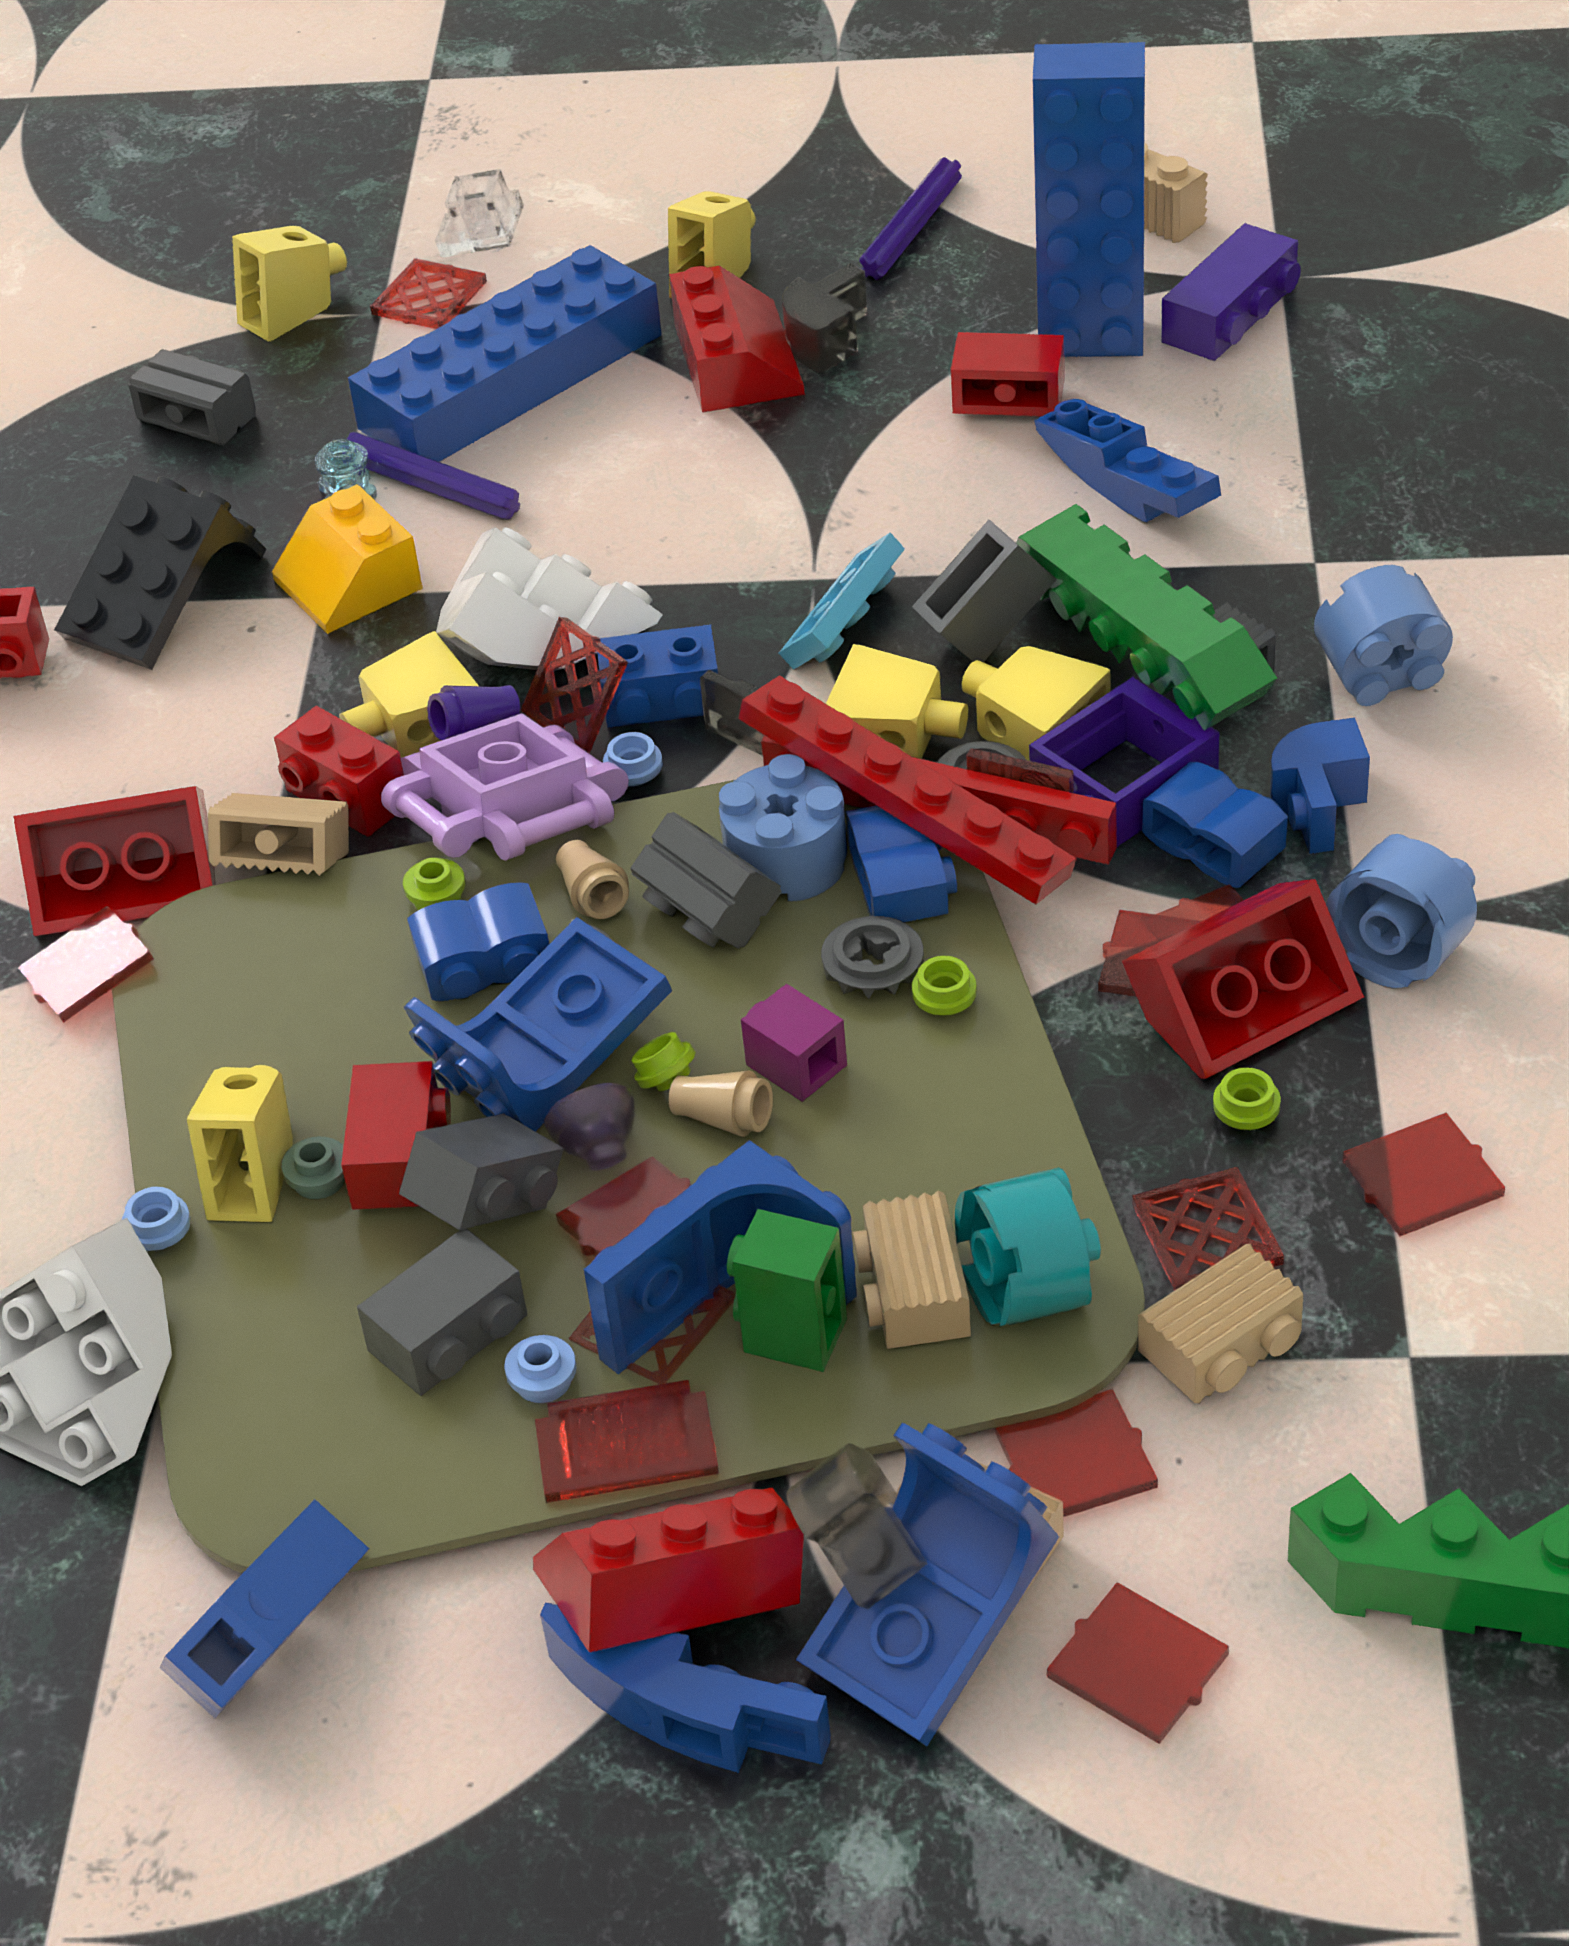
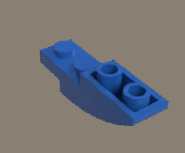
(1120, 466)
(690, 1707)

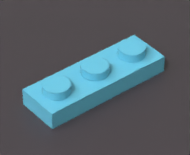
(843, 603)

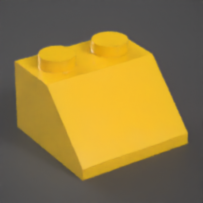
(347, 560)

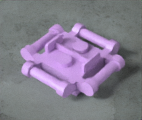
(504, 785)

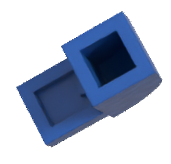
(1315, 773)

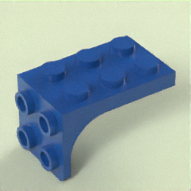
(544, 1026)
(682, 1250)
(931, 1632)

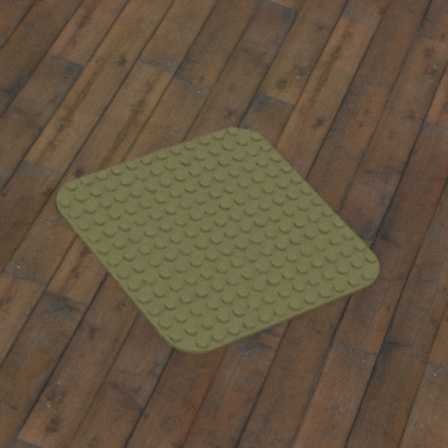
(267, 1345)

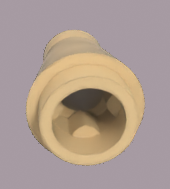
(593, 882)
(726, 1100)

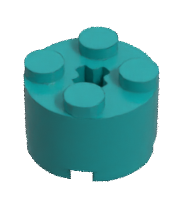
(1026, 1247)

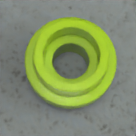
(433, 882)
(944, 986)
(662, 1061)
(1246, 1099)

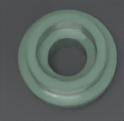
(314, 1167)

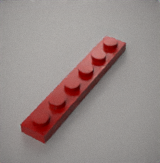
(908, 789)
(1069, 820)

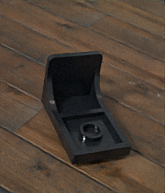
(150, 568)

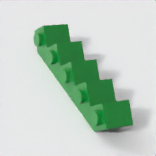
(1143, 618)
(1437, 1566)

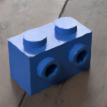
(660, 674)

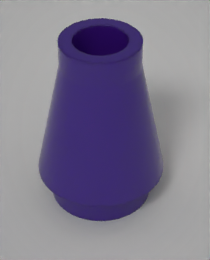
(469, 707)

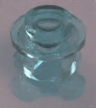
(342, 467)

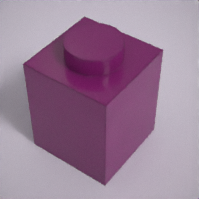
(794, 1042)

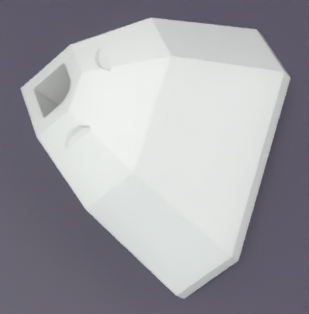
(512, 600)
(83, 1355)

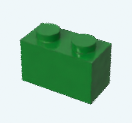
(788, 1289)

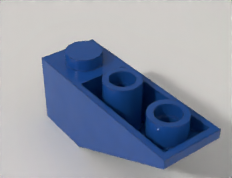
(262, 1608)

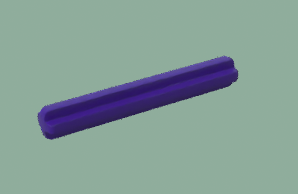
(910, 218)
(439, 478)

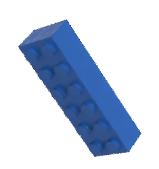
(1090, 195)
(506, 355)

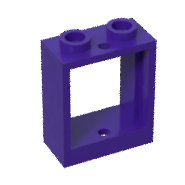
(1134, 715)

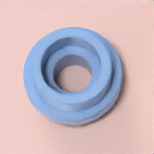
(636, 756)
(157, 1217)
(544, 1381)

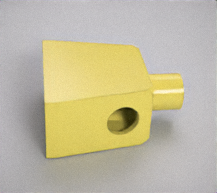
(710, 232)
(282, 278)
(399, 691)
(1031, 694)
(896, 699)
(237, 1120)

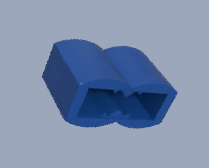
(1214, 823)
(898, 866)
(477, 940)

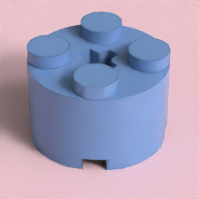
(1384, 634)
(787, 825)
(1403, 910)

